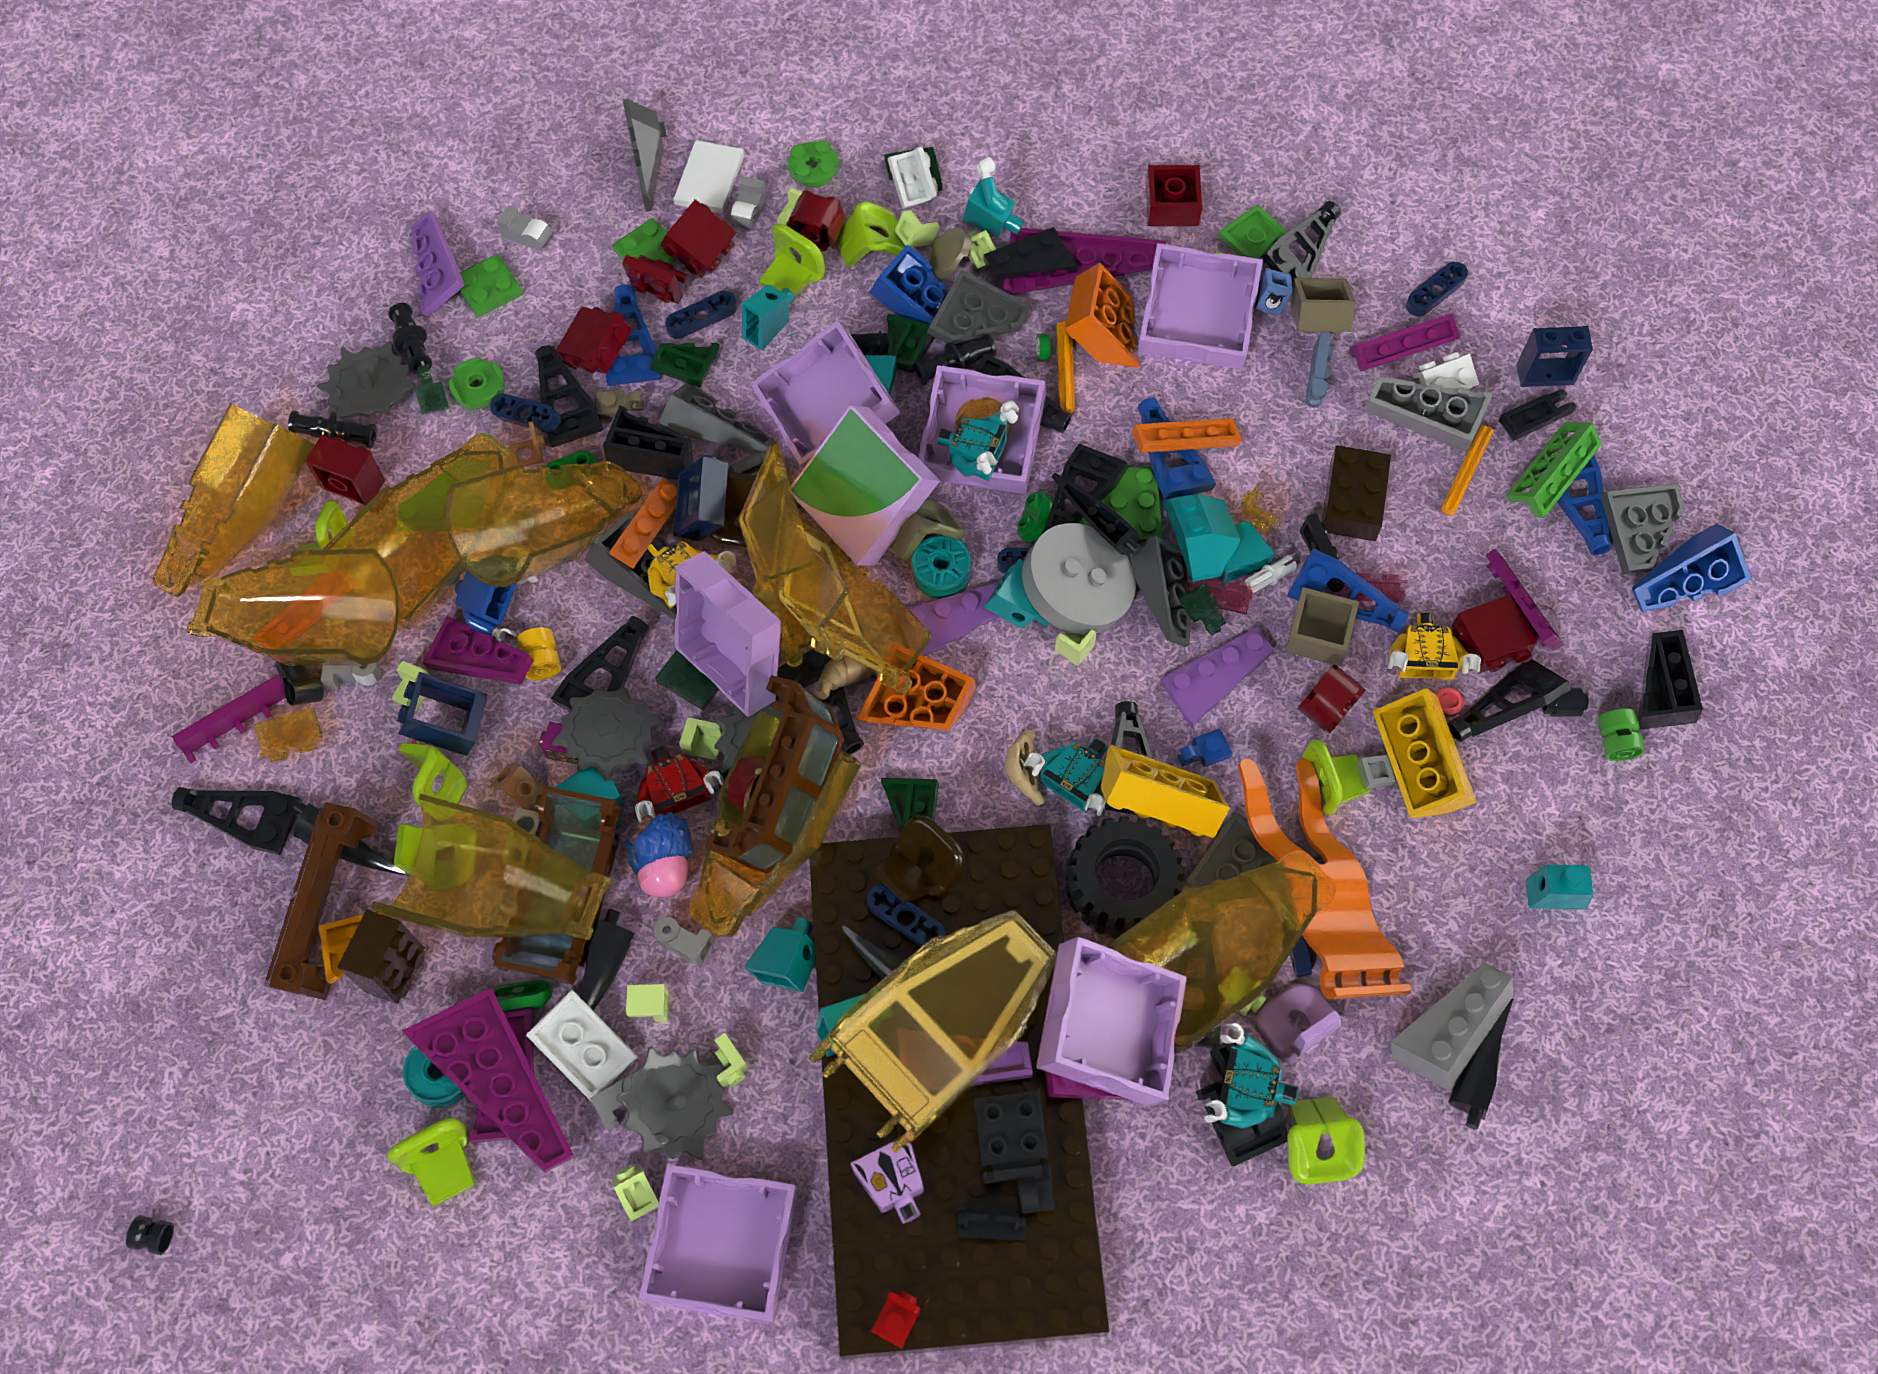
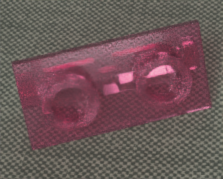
(1388, 585)
(1232, 598)

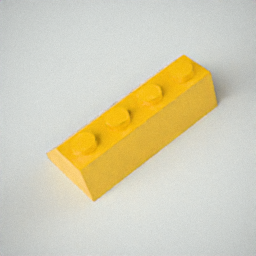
(1424, 755)
(1163, 792)

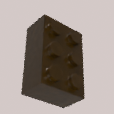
(1356, 493)
(382, 957)

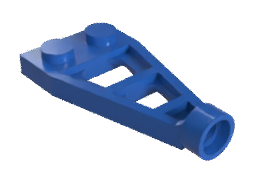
(633, 367)
(1178, 480)
(1596, 544)
(1321, 568)

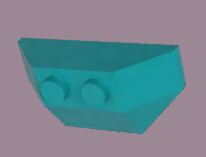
(1203, 533)

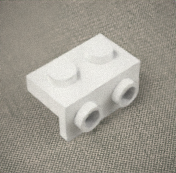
(913, 178)
(1452, 373)

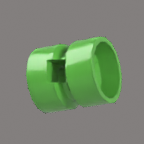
(1621, 735)

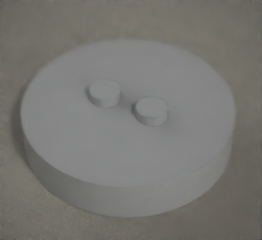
(1078, 579)

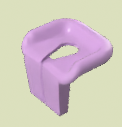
(1281, 1035)

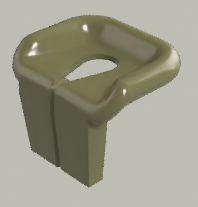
(917, 527)

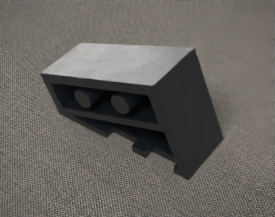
(645, 447)
(1668, 683)

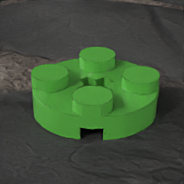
(813, 151)
(476, 397)

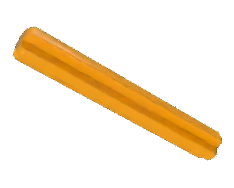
(1065, 368)
(1467, 470)

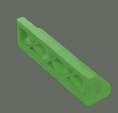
(1560, 467)

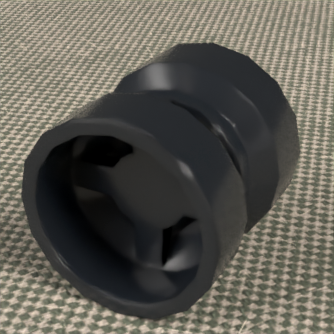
(149, 1235)

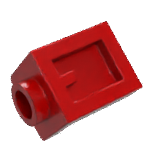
(897, 1318)

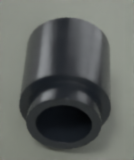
(1568, 705)

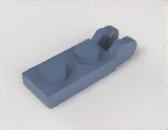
(1318, 371)

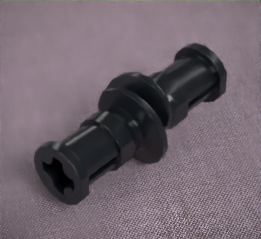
(409, 337)
(955, 357)
(332, 428)

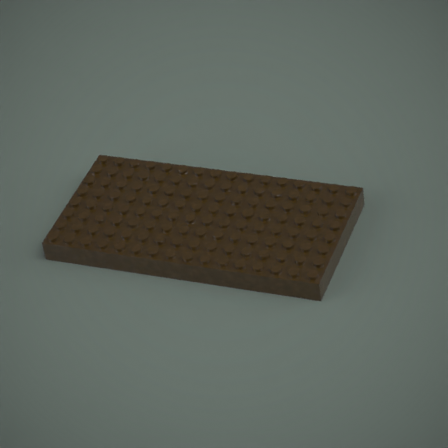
(965, 1287)

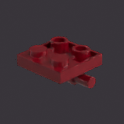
(655, 277)

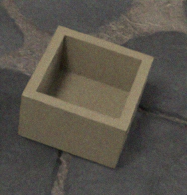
(1322, 305)
(1322, 626)

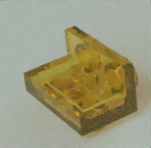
(1260, 518)
(287, 733)

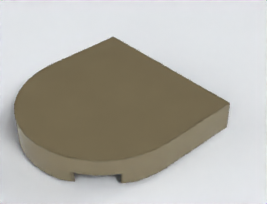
(948, 252)

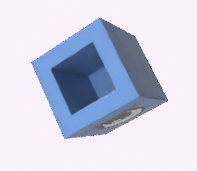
(1273, 291)

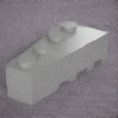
(1430, 410)
(1453, 1028)

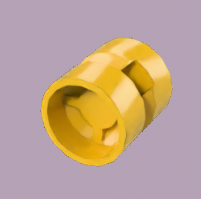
(541, 647)

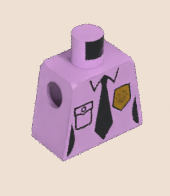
(891, 1180)

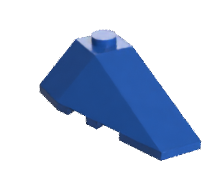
(910, 287)
(1700, 566)

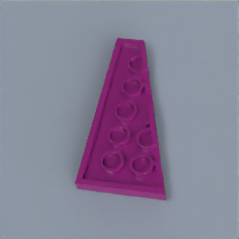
(1115, 253)
(486, 1063)

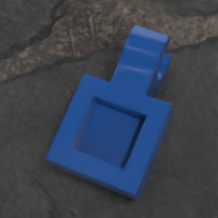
(1208, 748)

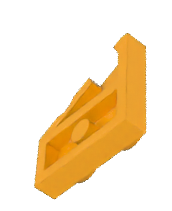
(334, 942)

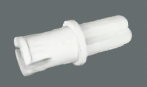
(1270, 574)

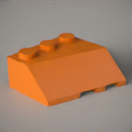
(1102, 317)
(934, 700)

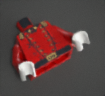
(674, 784)

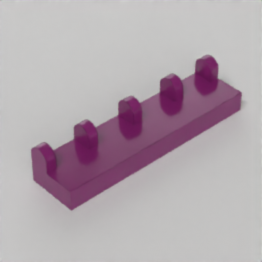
(1405, 342)
(229, 717)

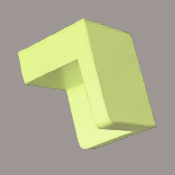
(913, 232)
(1075, 646)
(408, 673)
(699, 739)
(648, 1001)

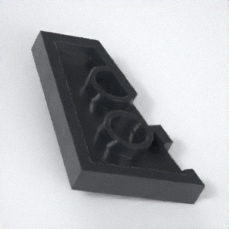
(1033, 254)

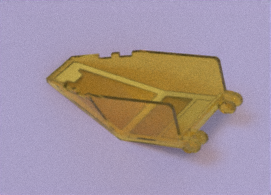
(776, 545)
(853, 613)
(942, 1019)

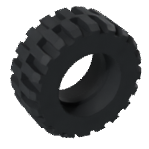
(1130, 840)

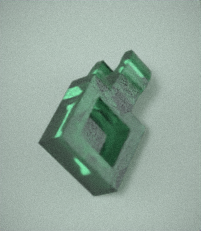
(430, 395)
(1202, 605)

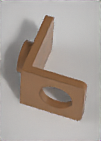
(537, 444)
(519, 785)

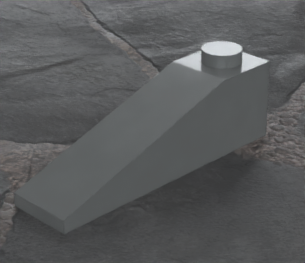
(647, 146)
(696, 416)
(632, 580)
(1162, 580)

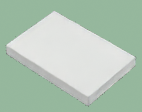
(709, 175)
(582, 1045)

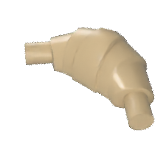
(842, 673)
(1017, 773)

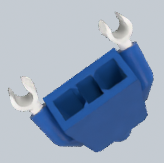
(485, 605)

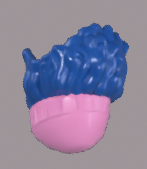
(661, 855)

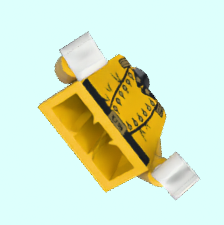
(663, 568)
(1430, 652)

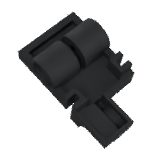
(1237, 1142)
(1013, 1144)

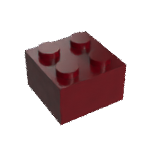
(1173, 195)
(345, 469)

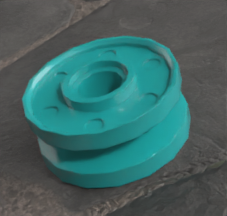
(941, 552)
(428, 1090)

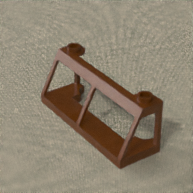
(332, 830)

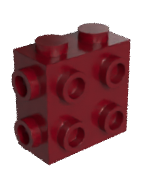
(699, 239)
(594, 340)
(1495, 633)

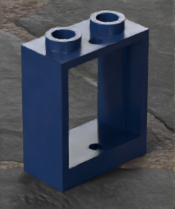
(1562, 370)
(701, 498)
(447, 693)

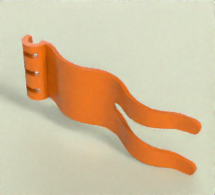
(1344, 930)

